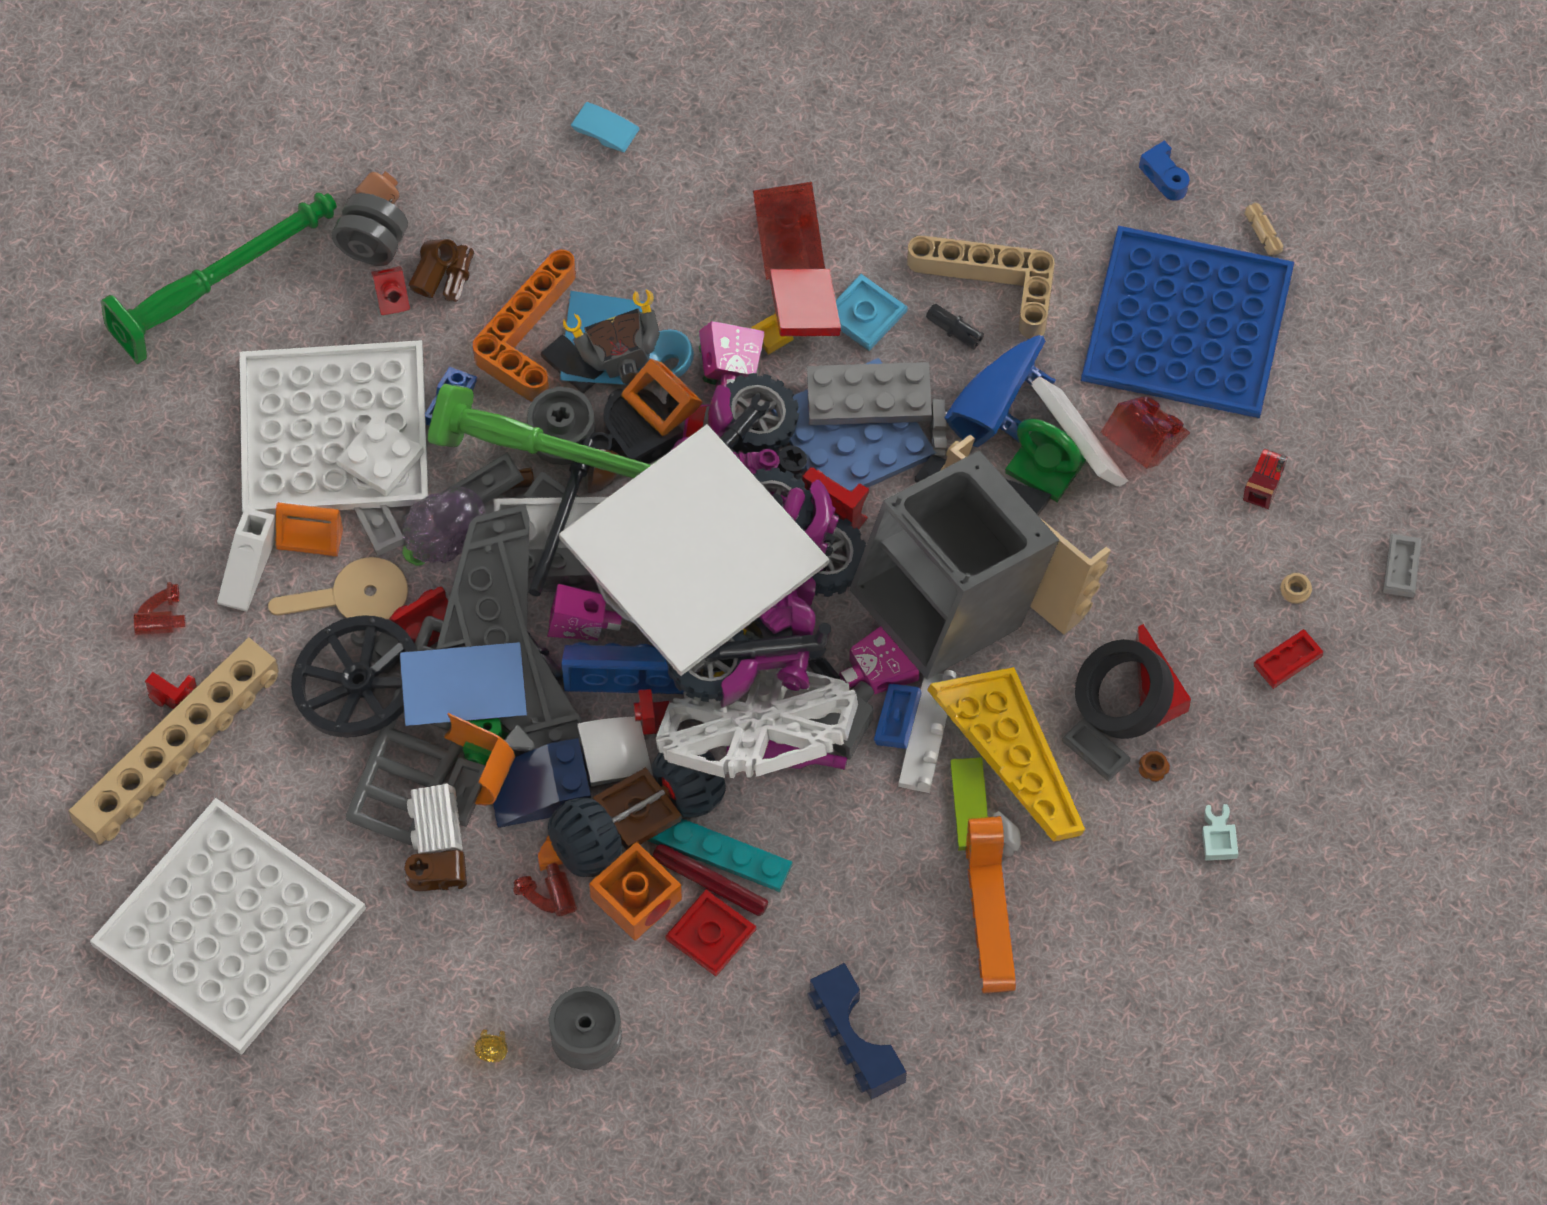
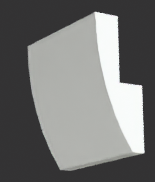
(613, 749)

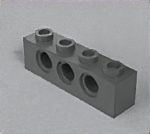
(564, 570)

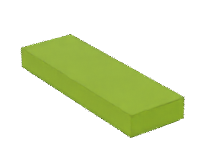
(968, 794)

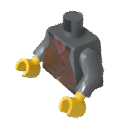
(619, 342)

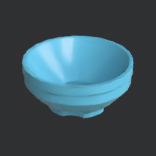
(674, 345)

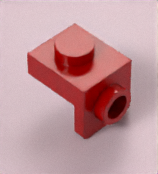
(164, 692)
(649, 712)

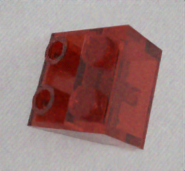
(1144, 430)

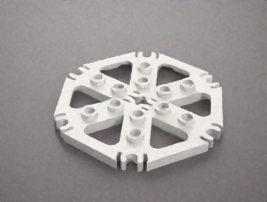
(752, 724)

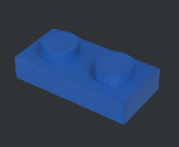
(897, 716)

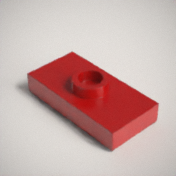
(1288, 658)

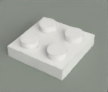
(380, 456)

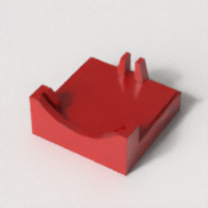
(846, 503)

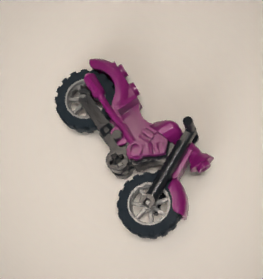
(759, 446)
(785, 628)

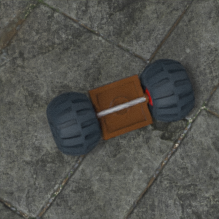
(592, 831)

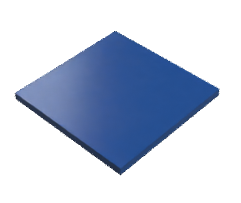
(1188, 321)

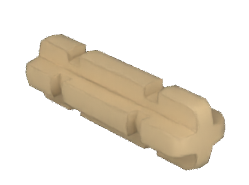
(1264, 229)

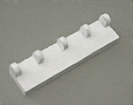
(925, 739)

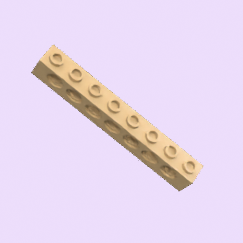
(177, 725)

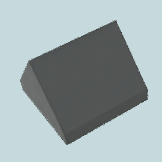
(519, 741)

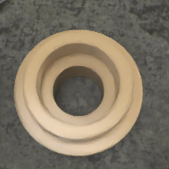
(1299, 580)

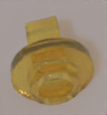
(491, 1047)

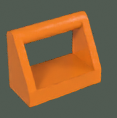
(673, 385)
(308, 535)

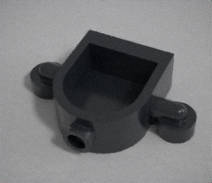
(630, 433)

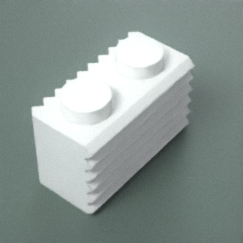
(435, 819)

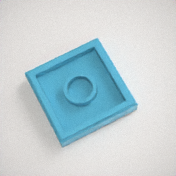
(868, 312)

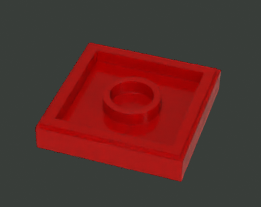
(710, 932)

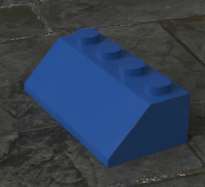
(615, 669)

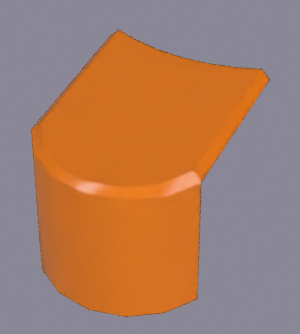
(498, 762)

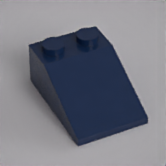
(541, 783)

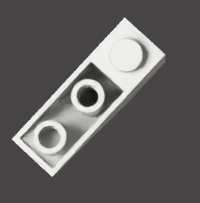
(247, 558)

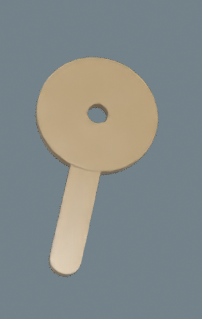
(349, 592)

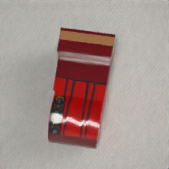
(1265, 478)

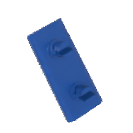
(989, 395)

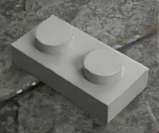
(380, 528)

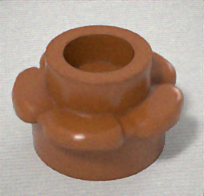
(1153, 758)

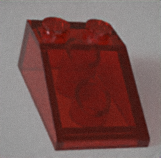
(788, 227)

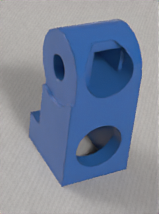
(1164, 173)

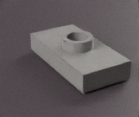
(1402, 565)

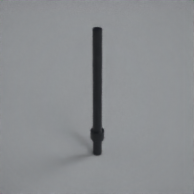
(577, 471)

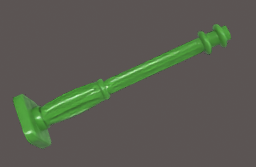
(455, 417)

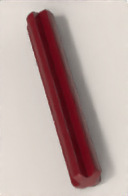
(710, 880)

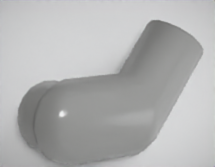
(1011, 836)

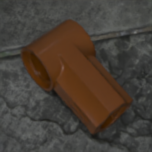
(431, 267)

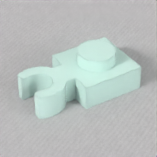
(1219, 838)

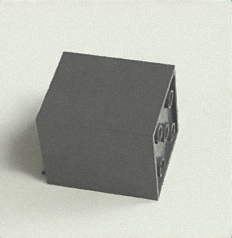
(953, 564)

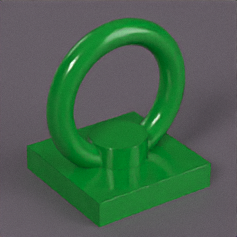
(1046, 458)

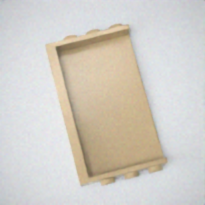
(1070, 576)

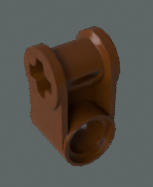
(439, 870)

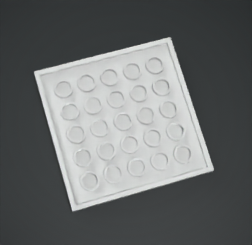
(310, 406)
(228, 925)

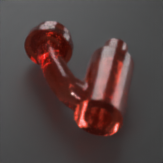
(159, 622)
(559, 889)

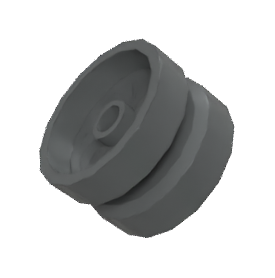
(370, 229)
(564, 415)
(585, 1028)

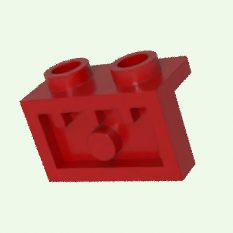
(411, 617)

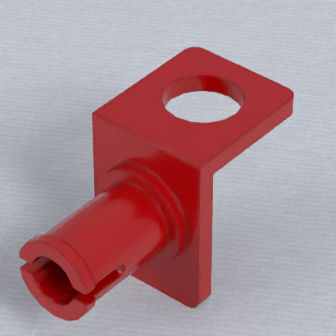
(391, 290)

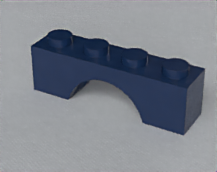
(875, 1065)

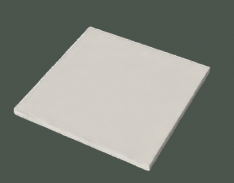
(694, 549)

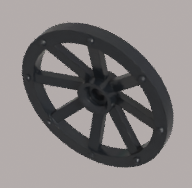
(351, 676)

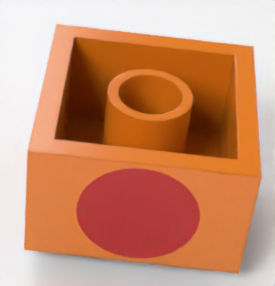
(635, 891)

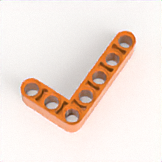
(520, 323)
(989, 904)

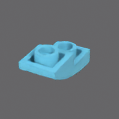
(606, 126)

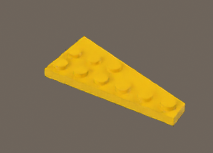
(1005, 731)

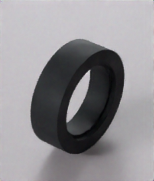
(1095, 669)

